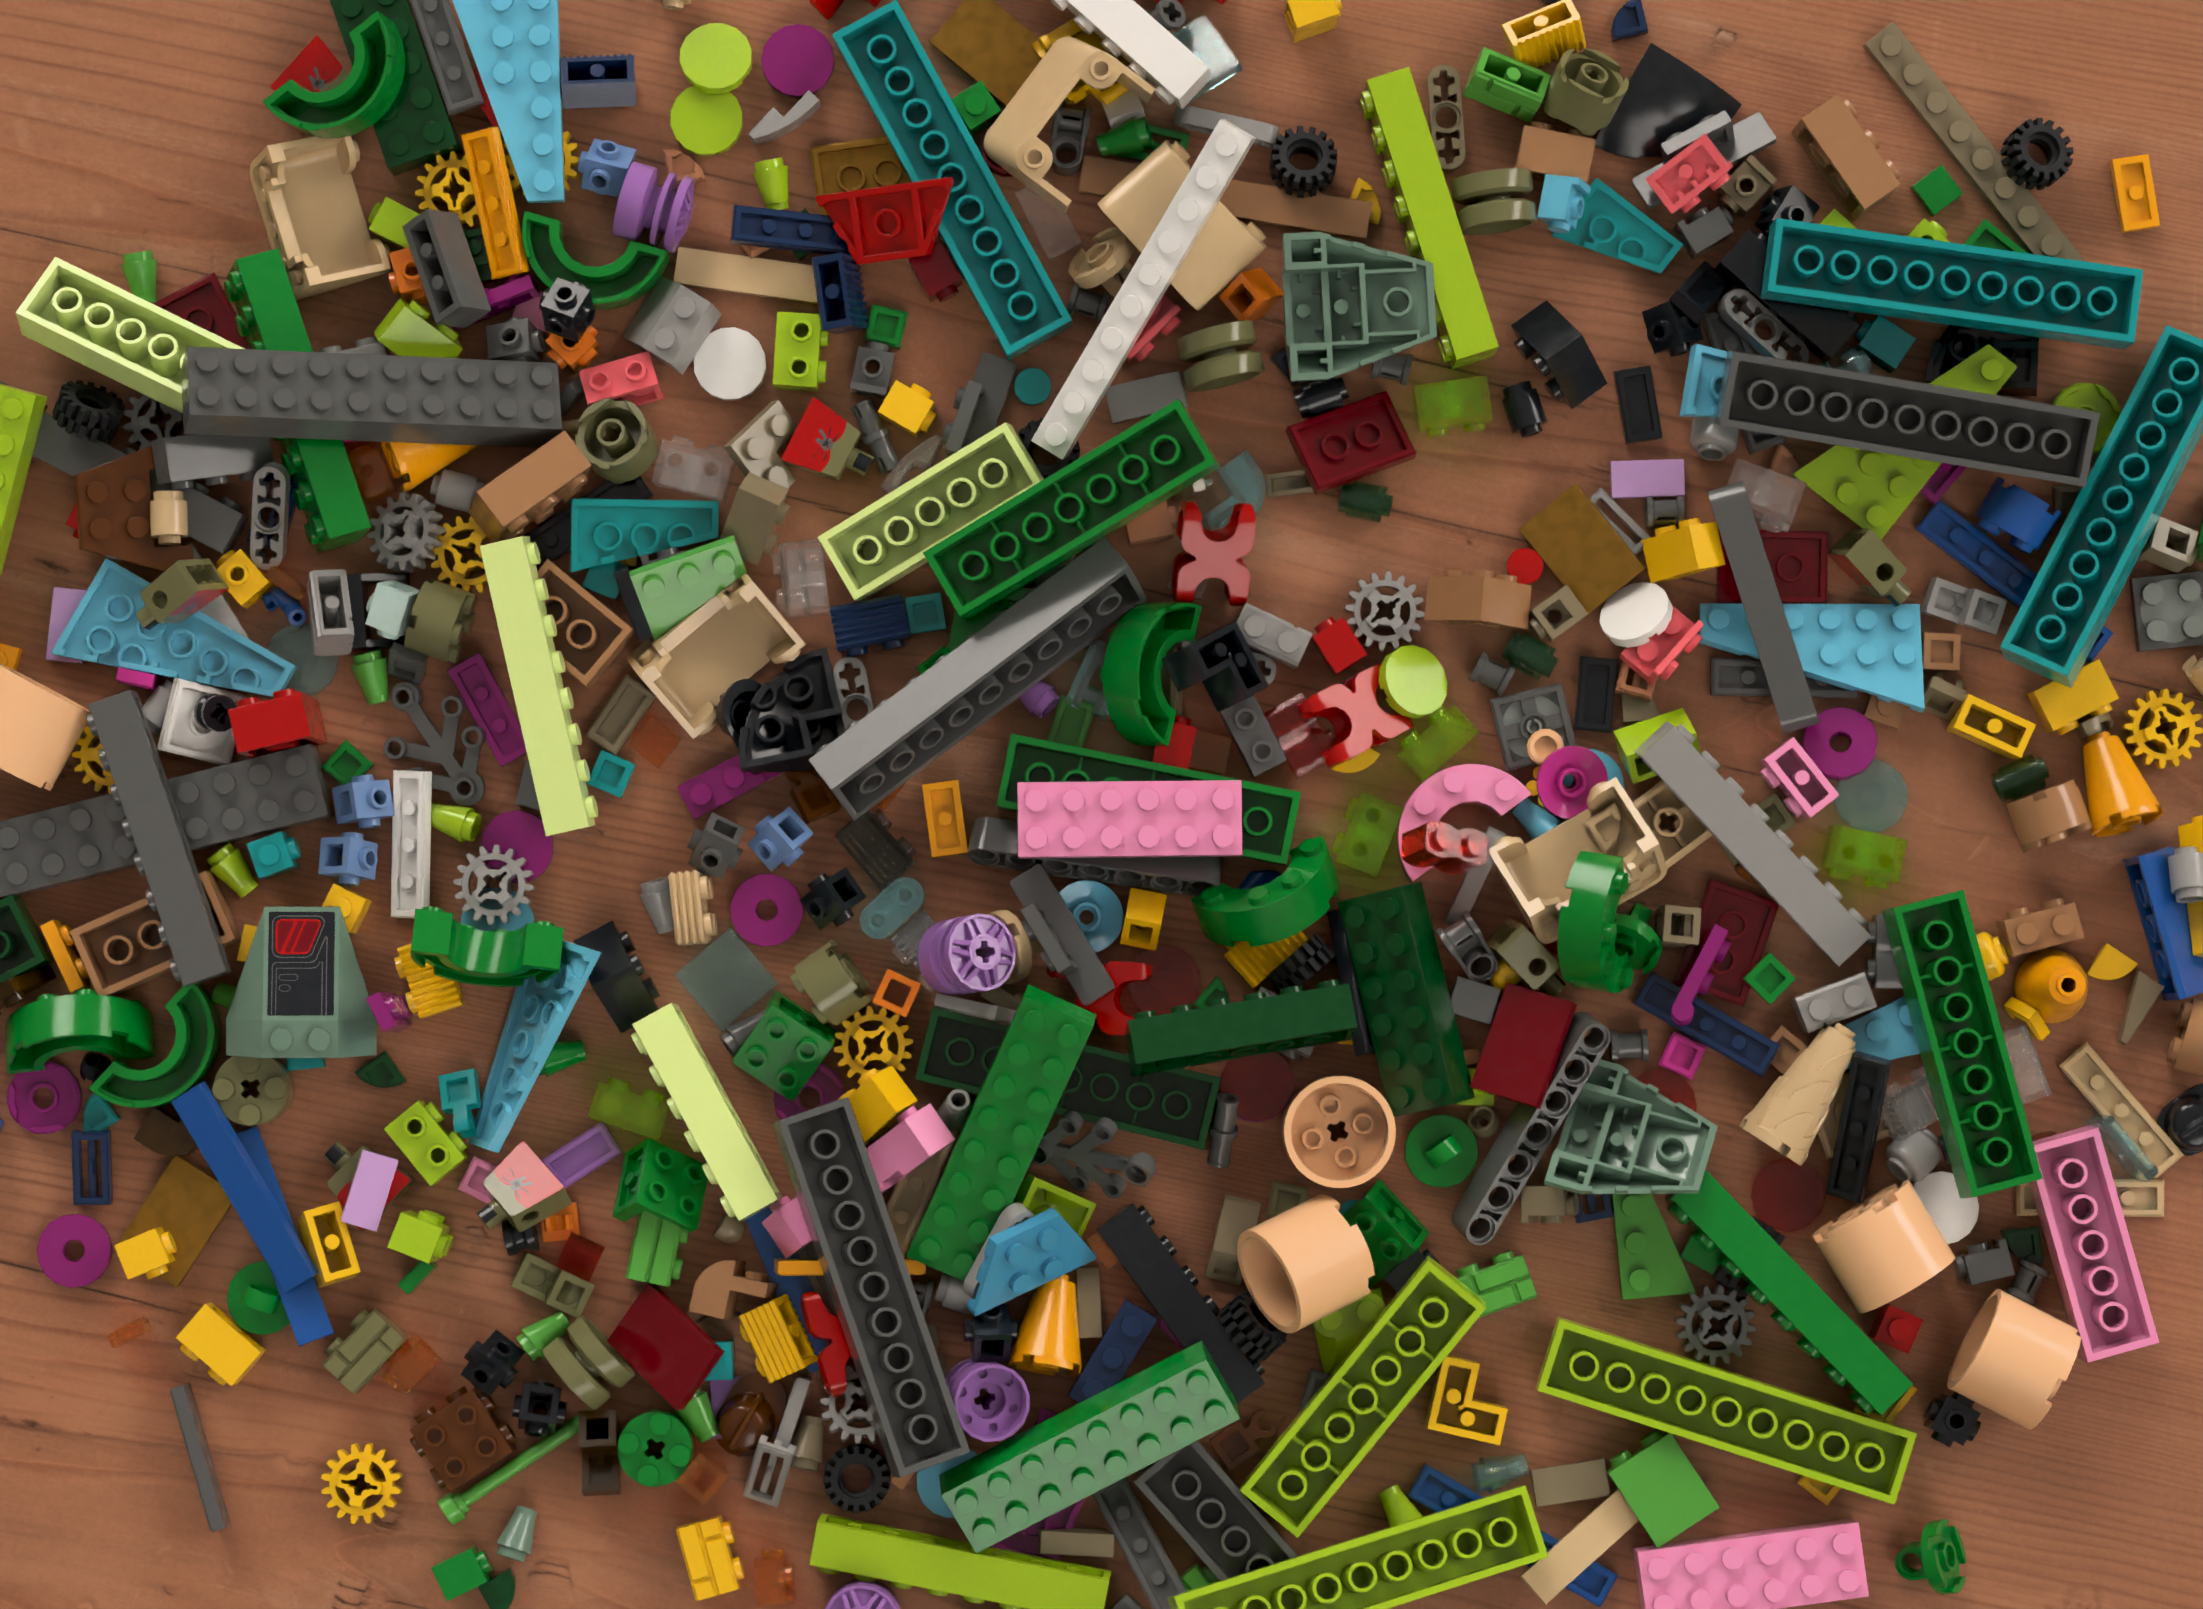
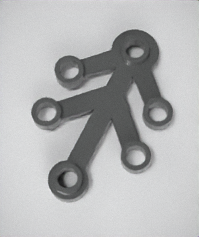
(441, 748)
(1136, 1169)

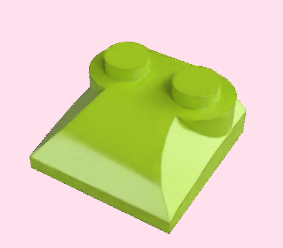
(1041, 1195)
(1343, 1329)

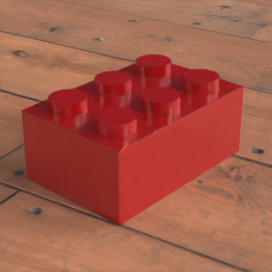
(276, 724)

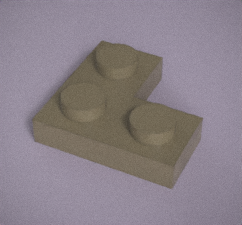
(756, 445)

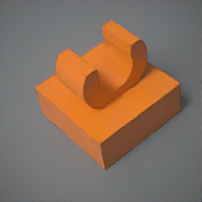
(561, 1224)

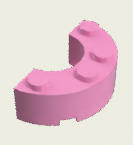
(1452, 787)

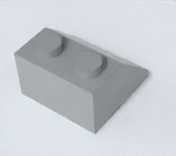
(672, 324)

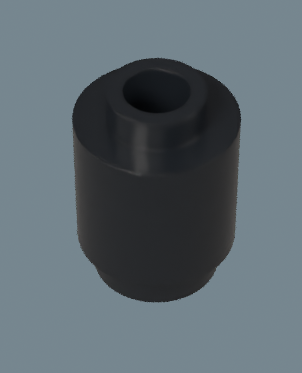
(1320, 396)
(1524, 409)

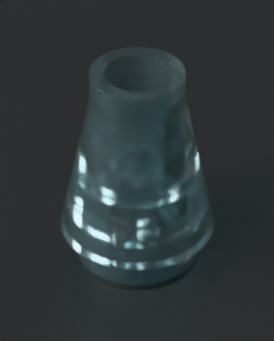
(1498, 1471)

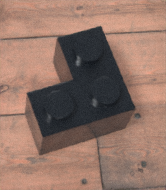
(1558, 354)
(1221, 663)
(619, 976)

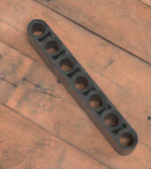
(1763, 607)
(996, 845)
(1529, 1146)

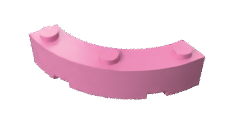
(893, 1157)

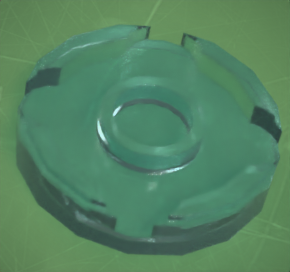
(296, 647)
(1872, 798)

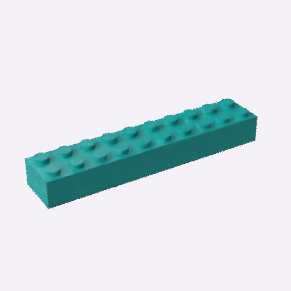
(935, 145)
(1951, 283)
(2112, 514)

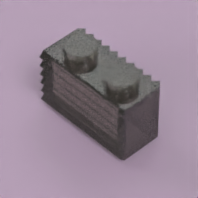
(876, 848)

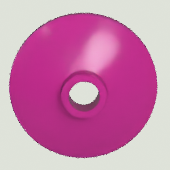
(1586, 772)

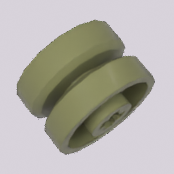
(1494, 201)
(1219, 356)
(584, 1367)

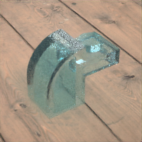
(1244, 484)

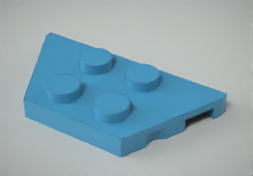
(1027, 1258)

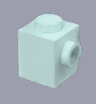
(391, 608)

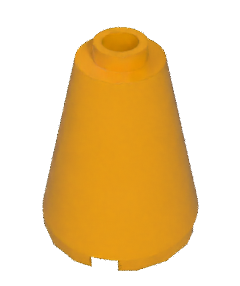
(420, 460)
(2115, 788)
(2052, 985)
(1049, 1331)

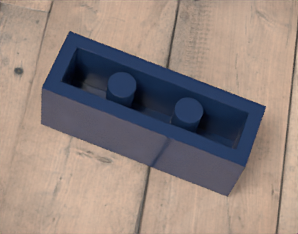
(1114, 1351)

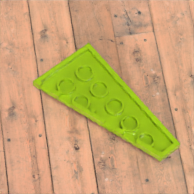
(1879, 486)

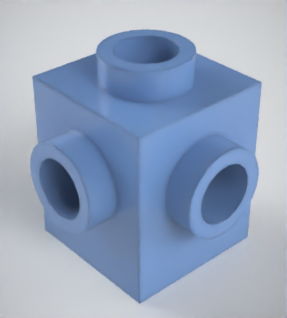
(605, 167)
(363, 801)
(780, 839)
(348, 859)

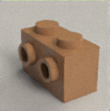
(1554, 152)
(2040, 929)

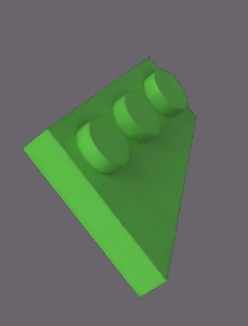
(685, 582)
(1645, 1250)

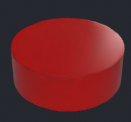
(1526, 565)

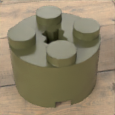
(1585, 90)
(617, 440)
(440, 620)
(832, 984)
(232, 1089)

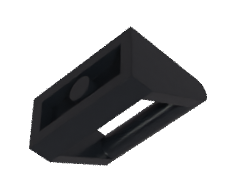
(358, 599)

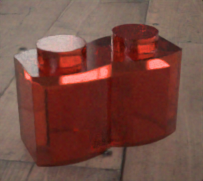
(1299, 738)
(1445, 847)

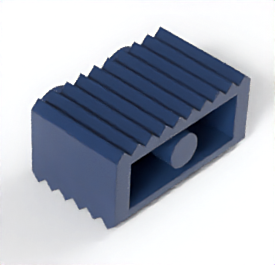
(598, 81)
(839, 293)
(870, 624)

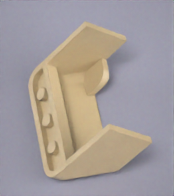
(1013, 135)

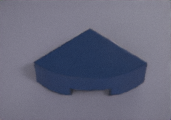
(1629, 21)

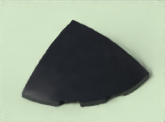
(1660, 101)
(1961, 342)
(792, 717)

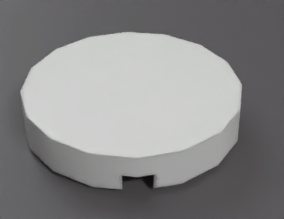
(730, 364)
(1636, 614)
(1951, 1214)

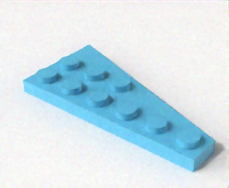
(1839, 644)
(194, 650)

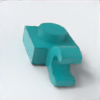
(458, 1096)

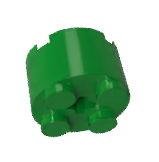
(651, 1468)

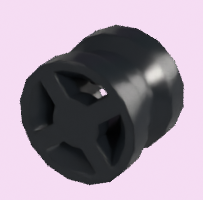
(207, 712)
(517, 1240)

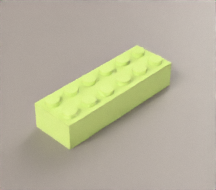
(112, 331)
(893, 532)
(707, 1112)

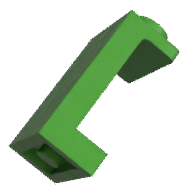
(1661, 1487)

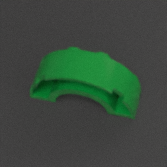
(363, 94)
(610, 284)
(1135, 666)
(1273, 909)
(1588, 925)
(485, 957)
(75, 1024)
(184, 1068)

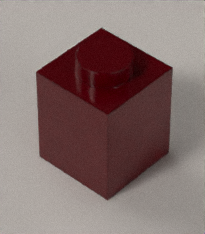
(936, 274)

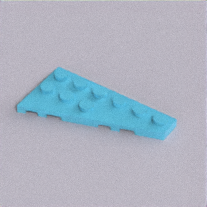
(520, 68)
(526, 1041)

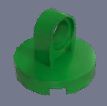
(1638, 938)
(1441, 1150)
(256, 1300)
(1940, 1554)

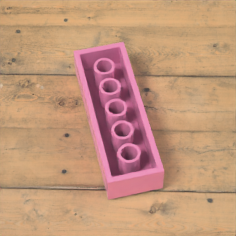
(1129, 819)
(2090, 1245)
(1755, 1569)

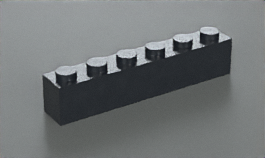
(1175, 1297)

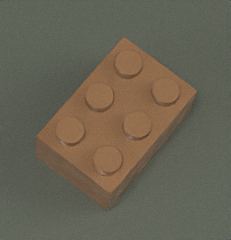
(1847, 156)
(530, 489)
(586, 629)

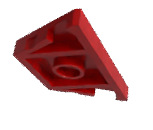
(889, 219)

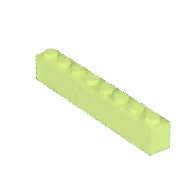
(538, 685)

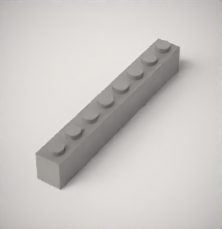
(1752, 843)

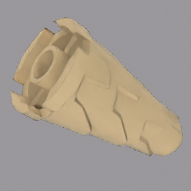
(1800, 1099)

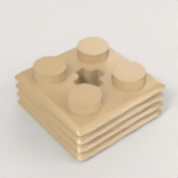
(1687, 831)
(690, 907)

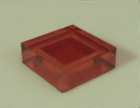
(580, 1256)

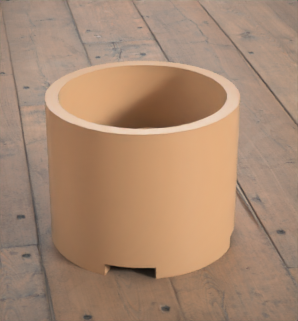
(36, 728)
(1365, 1119)
(1884, 1247)
(1304, 1264)
(2014, 1359)

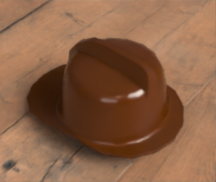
(749, 1411)

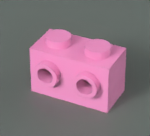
(1798, 779)

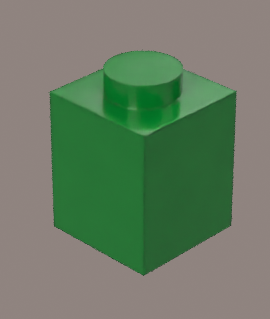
(976, 108)
(463, 1572)

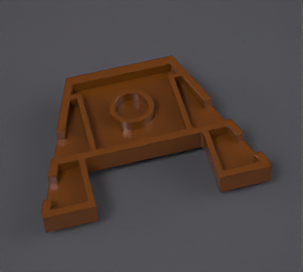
(116, 513)

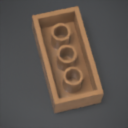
(126, 944)

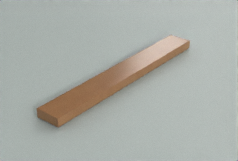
(1253, 201)

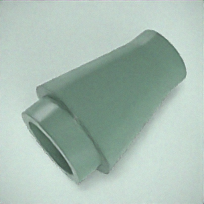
(518, 1535)

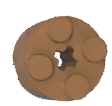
(2049, 815)
(2187, 1050)

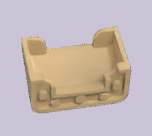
(316, 214)
(1220, 249)
(712, 650)
(1540, 869)

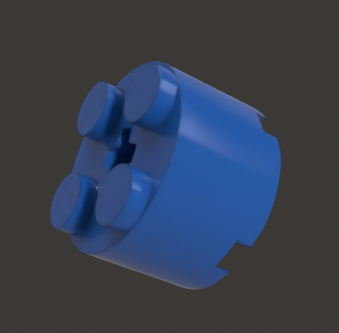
(2016, 515)

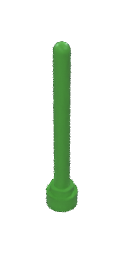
(457, 1504)

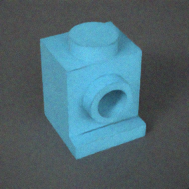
(1562, 202)

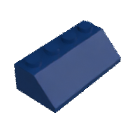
(2165, 925)

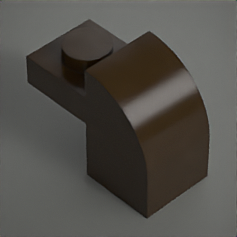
(165, 1134)
(599, 1451)

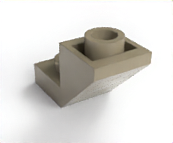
(1233, 1219)

